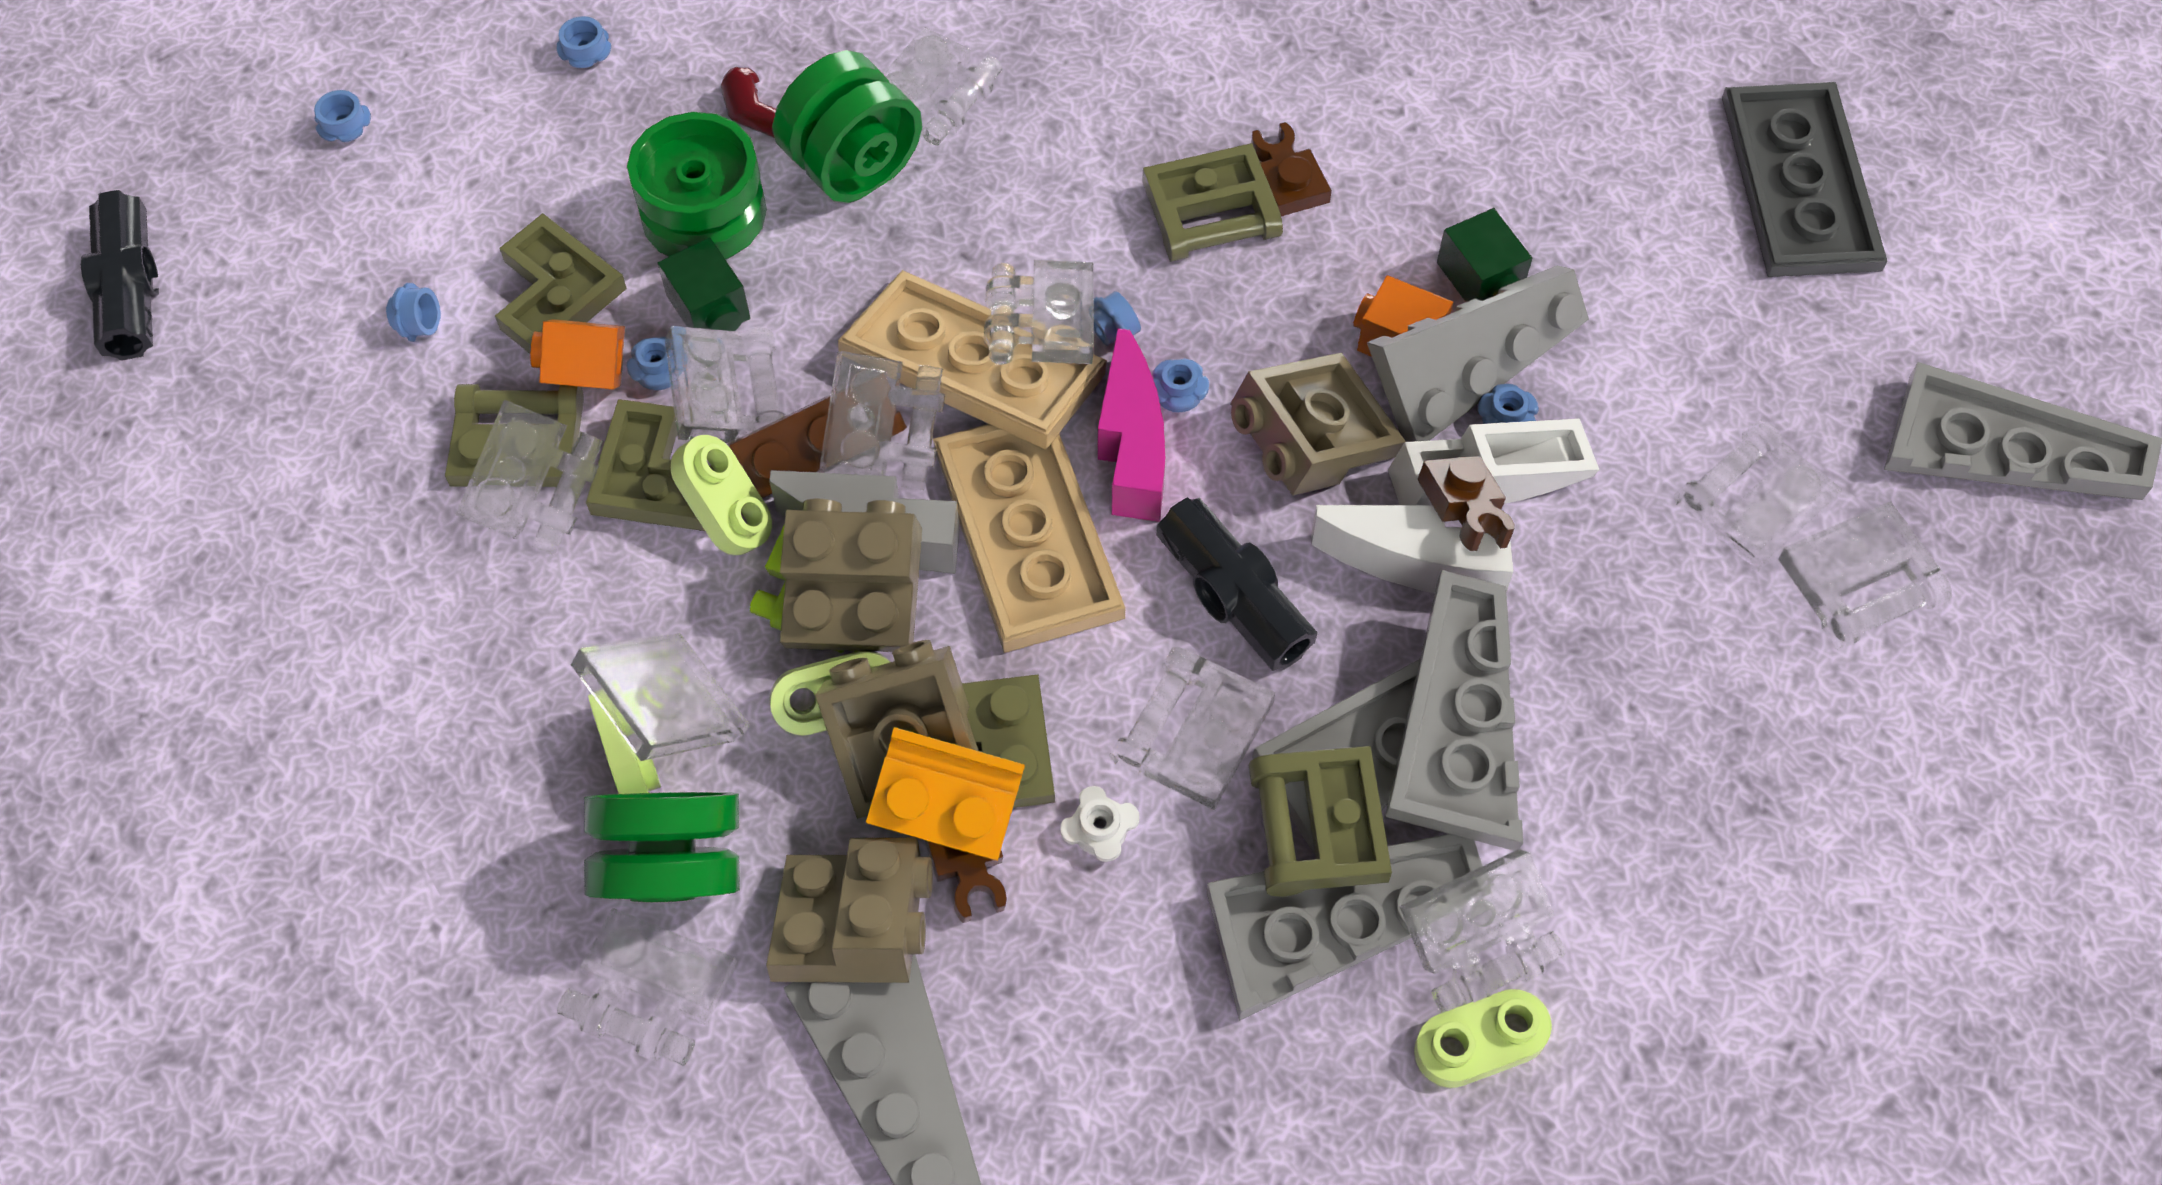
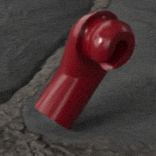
(743, 102)

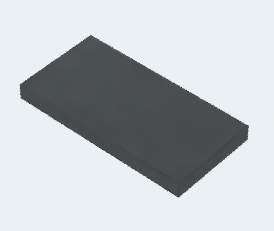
(1803, 180)

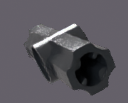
(120, 276)
(1236, 583)

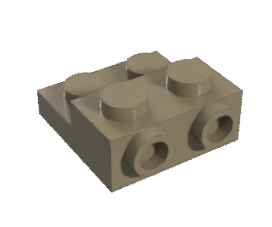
(1313, 422)
(850, 576)
(865, 704)
(851, 914)

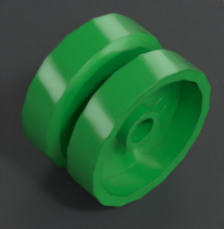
(847, 125)
(695, 182)
(662, 846)

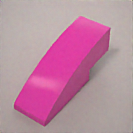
(1133, 433)

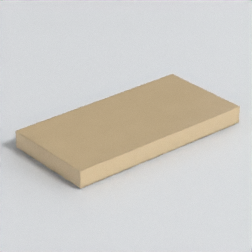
(943, 330)
(1028, 536)

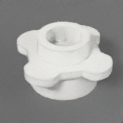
(1102, 842)

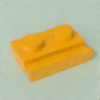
(945, 794)

